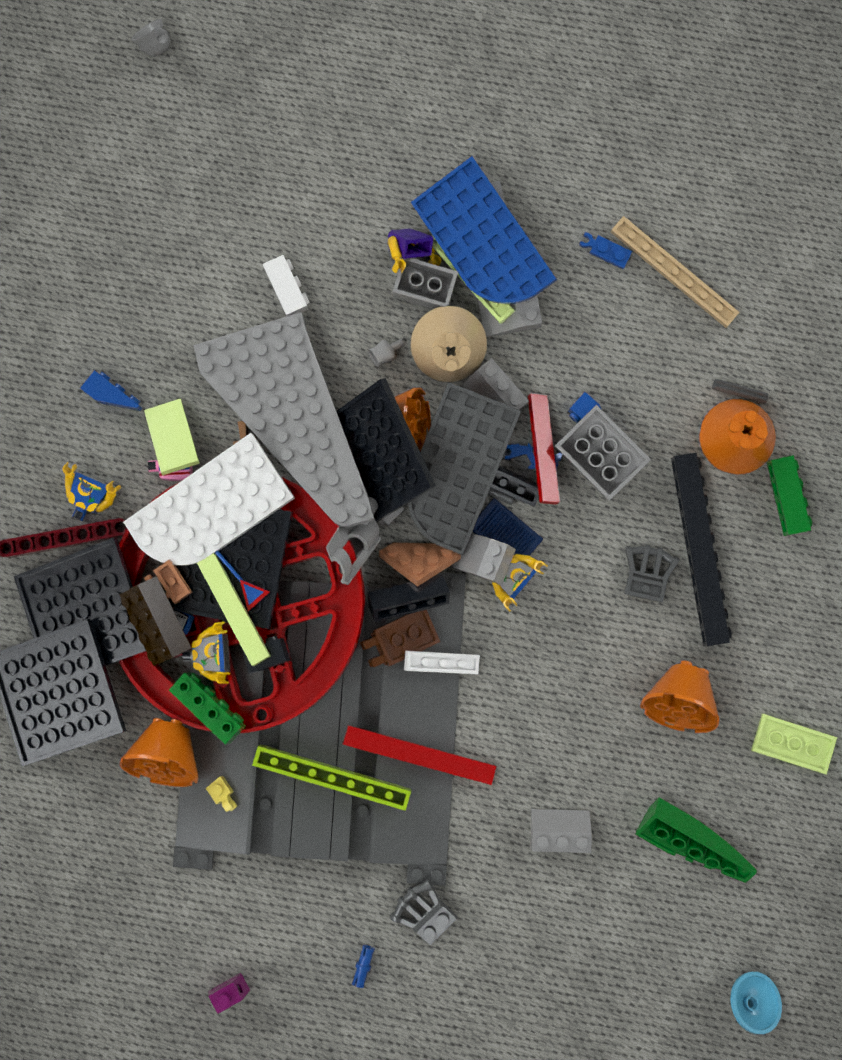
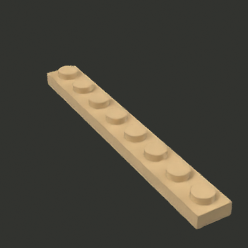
(674, 272)

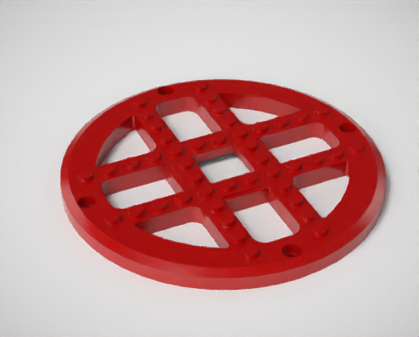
(289, 695)

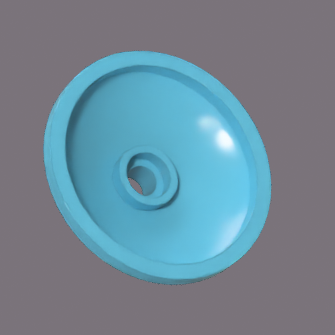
(763, 999)

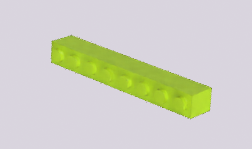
(332, 777)

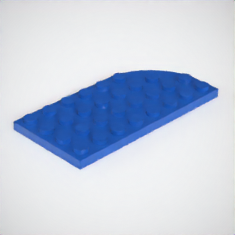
(482, 237)

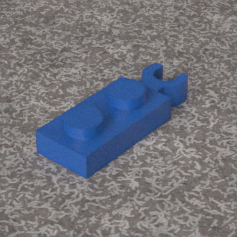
(607, 250)

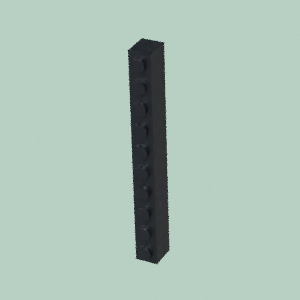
(700, 549)

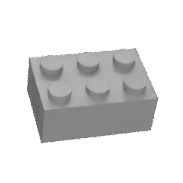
(425, 284)

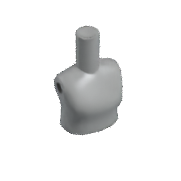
(384, 352)

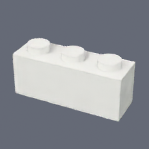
(286, 285)

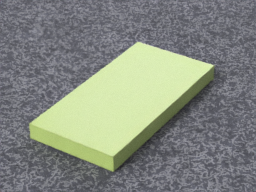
(171, 437)
(794, 744)

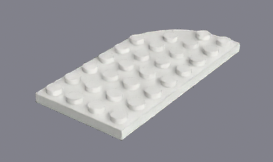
(211, 506)

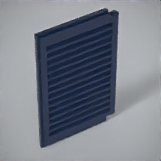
(504, 526)

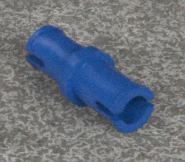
(363, 966)

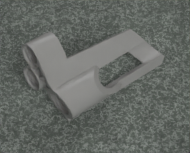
(364, 539)

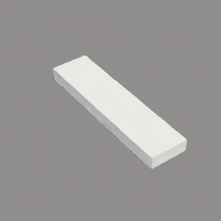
(441, 662)

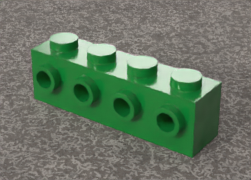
(789, 496)
(207, 707)

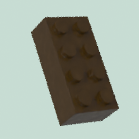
(154, 621)

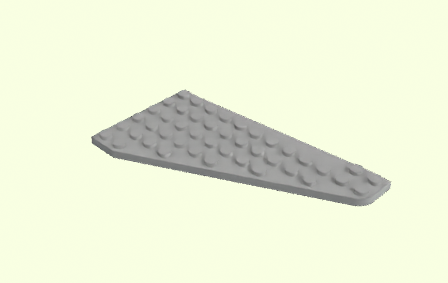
(282, 396)

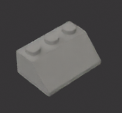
(495, 384)
(560, 831)

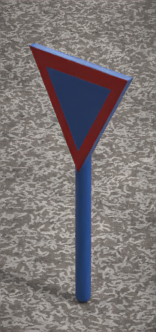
(252, 593)

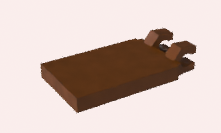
(404, 634)

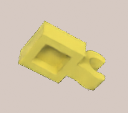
(220, 792)

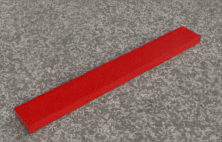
(419, 755)

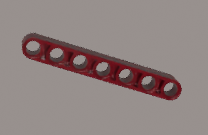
(55, 538)

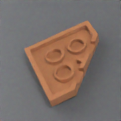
(418, 560)

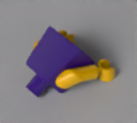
(410, 244)

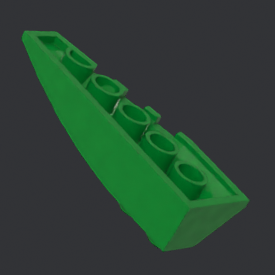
(683, 834)

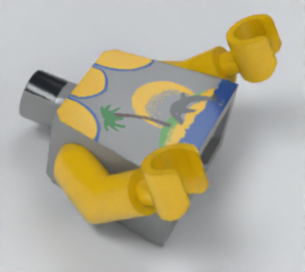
(517, 576)
(211, 654)

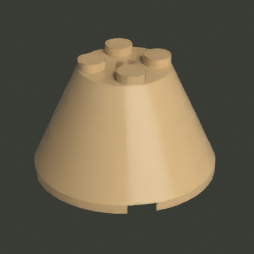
(450, 328)

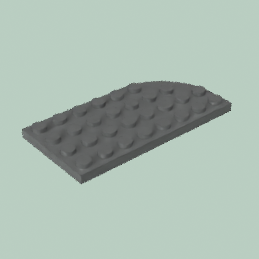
(463, 460)

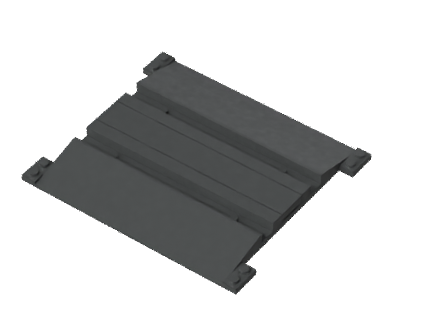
(313, 821)

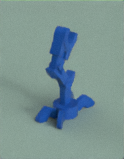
(517, 451)

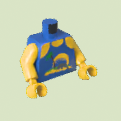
(87, 493)

